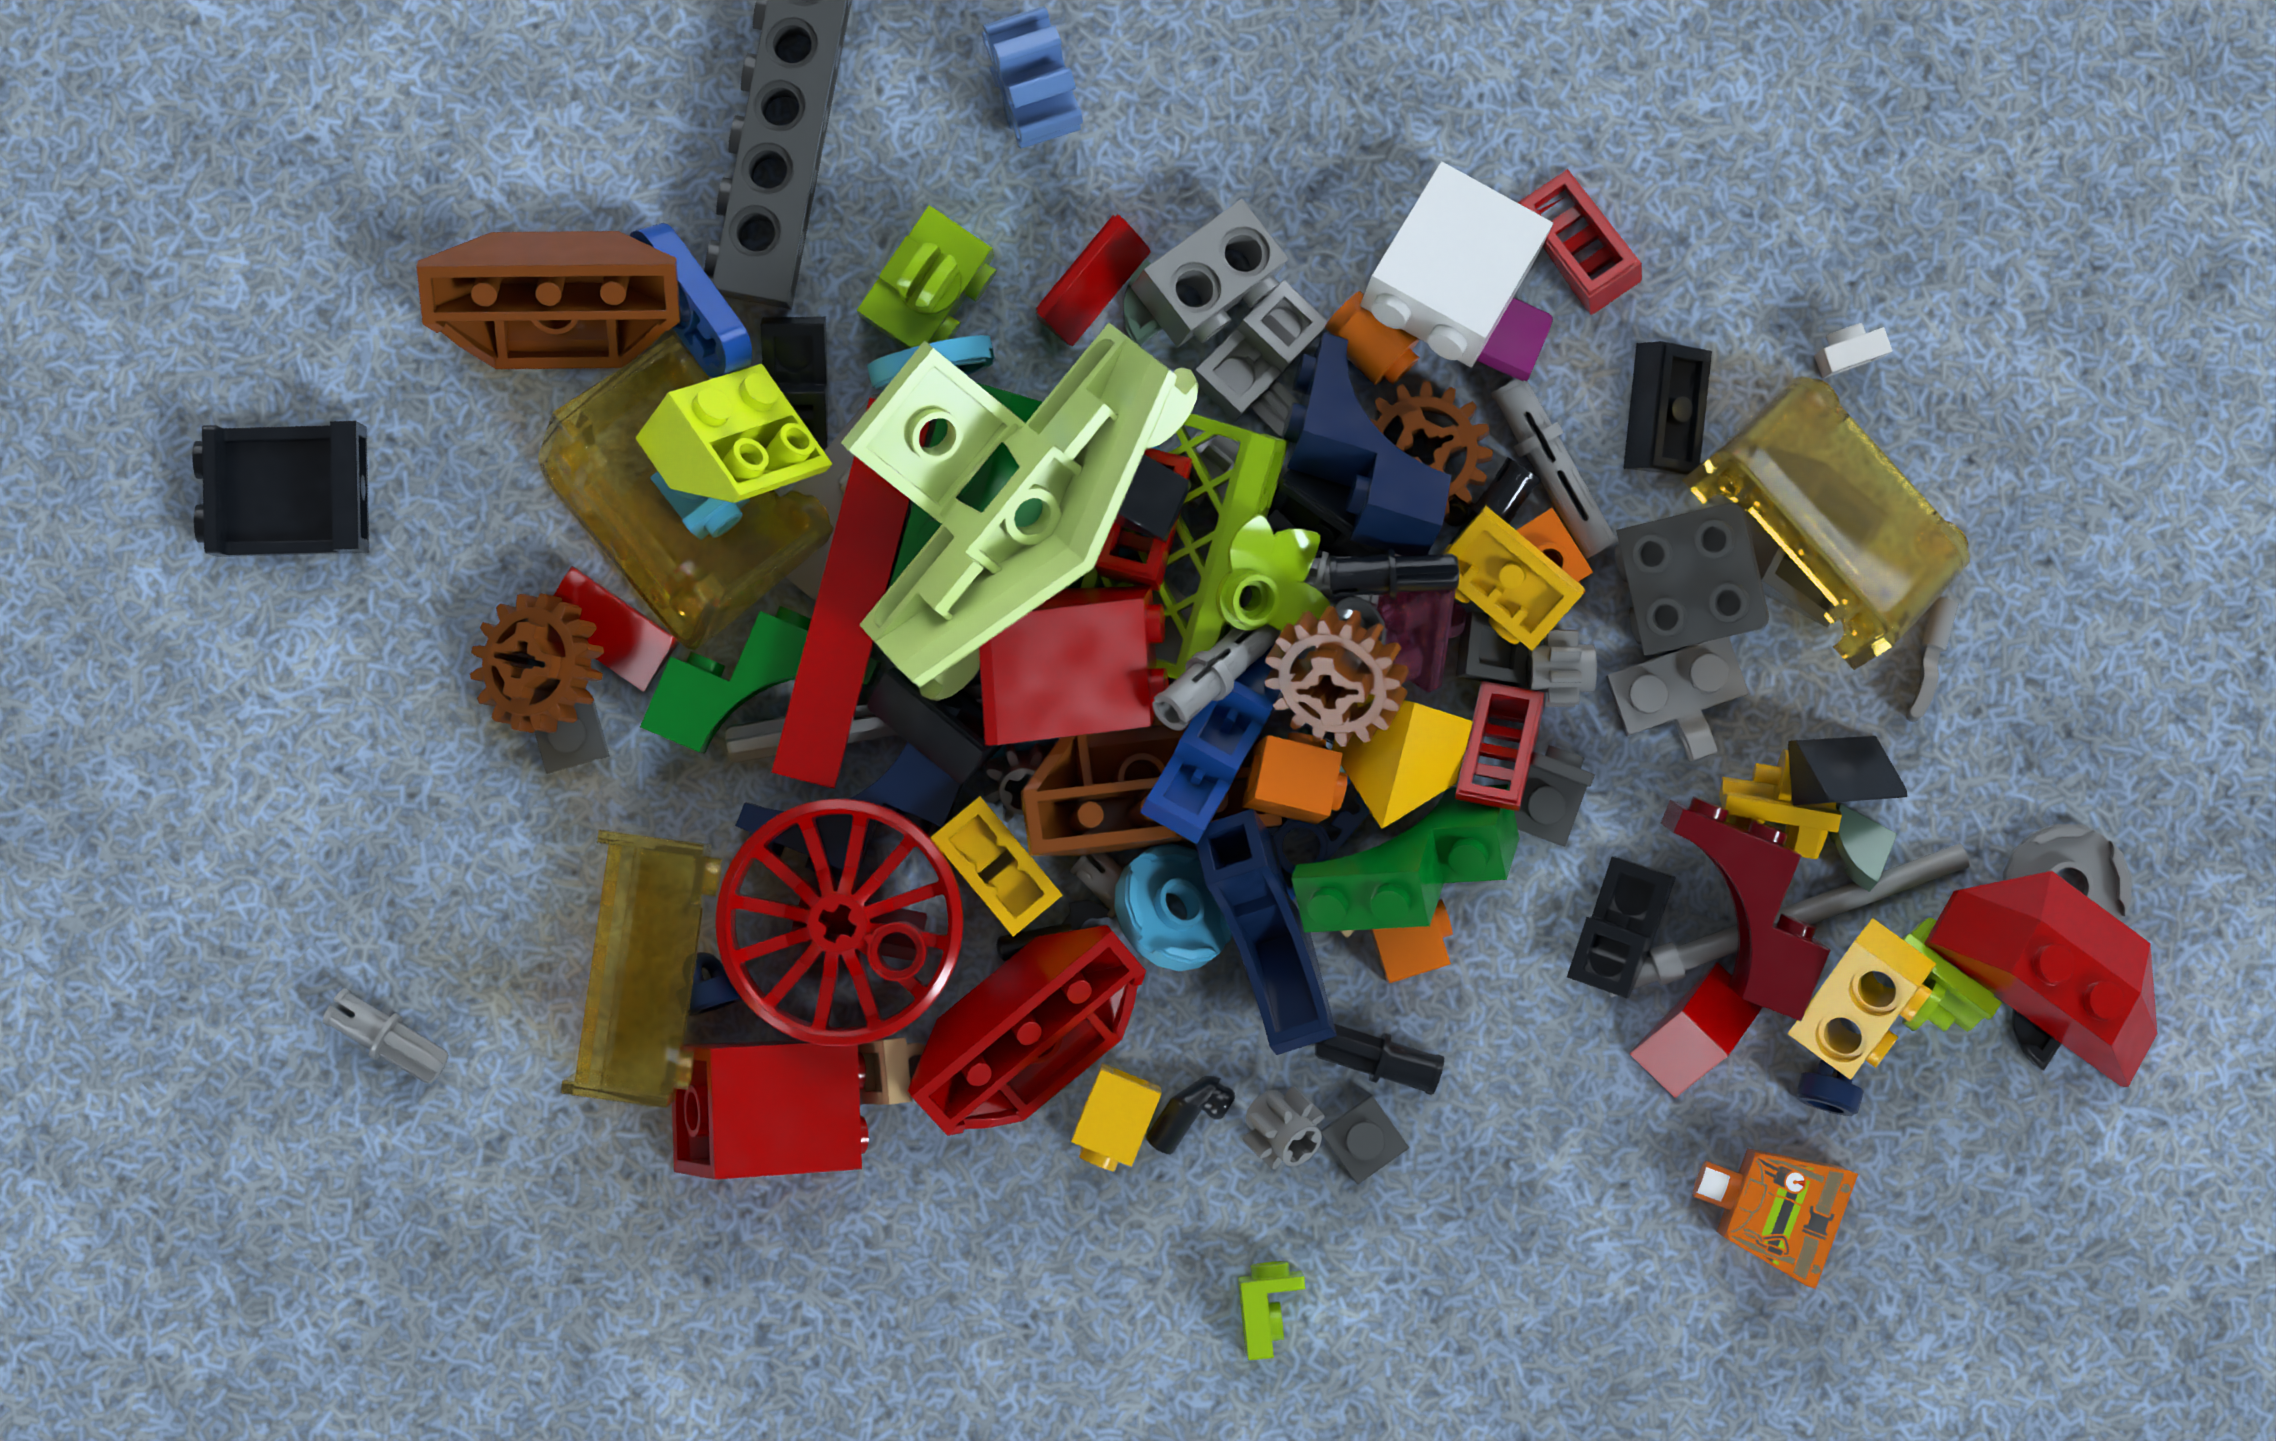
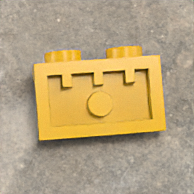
(1511, 580)

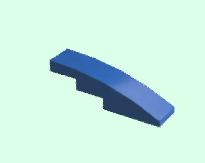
(1212, 754)

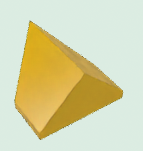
(1406, 761)

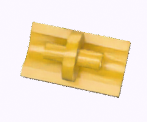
(1770, 799)

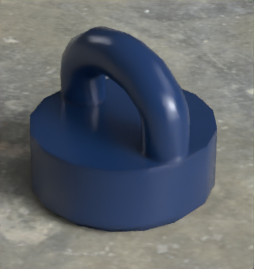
(714, 992)
(1829, 1093)

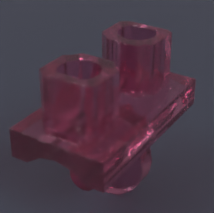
(1422, 628)

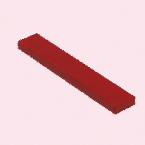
(836, 645)

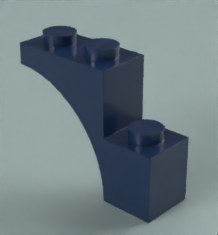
(1332, 438)
(911, 785)
(1267, 927)

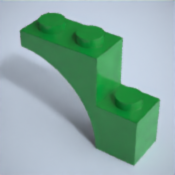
(695, 699)
(1404, 877)

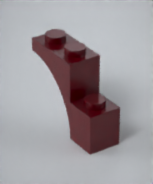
(1774, 961)

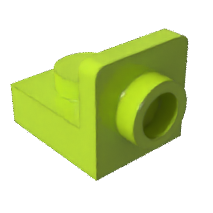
(1260, 1318)

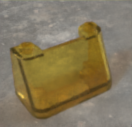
(607, 486)
(1838, 514)

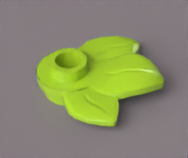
(1274, 571)

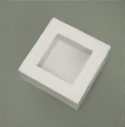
(1851, 349)

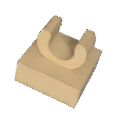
(887, 1070)

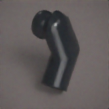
(1184, 1108)

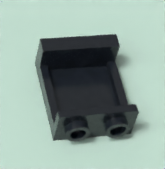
(282, 490)

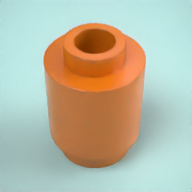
(1373, 347)

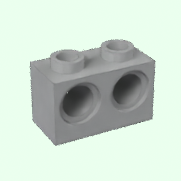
(1203, 266)

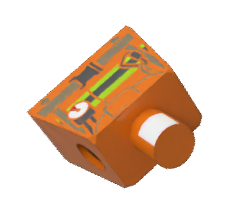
(1780, 1208)

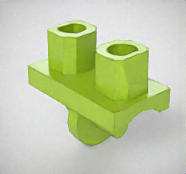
(1954, 993)

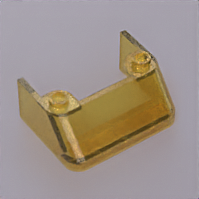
(643, 969)

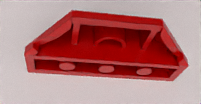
(2057, 965)
(1027, 1030)

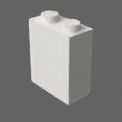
(1455, 265)

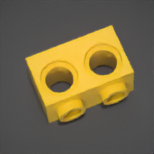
(996, 866)
(1857, 995)
(1115, 1118)

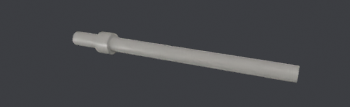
(1670, 962)

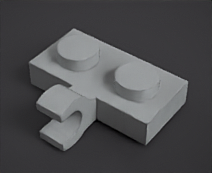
(1679, 690)

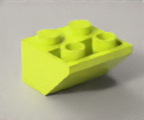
(730, 438)

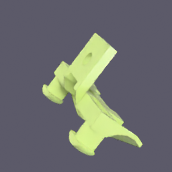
(1071, 454)

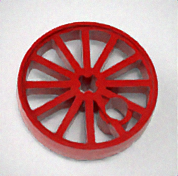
(867, 934)

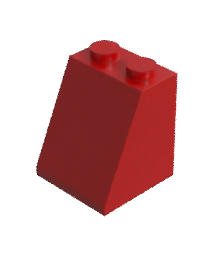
(1074, 666)
(770, 1110)

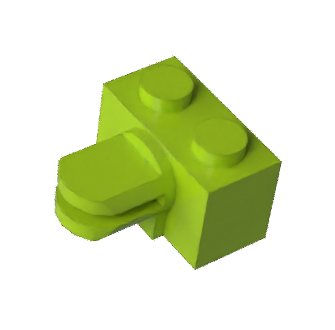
(928, 282)

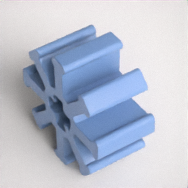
(1032, 77)

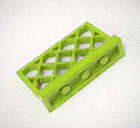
(1248, 494)

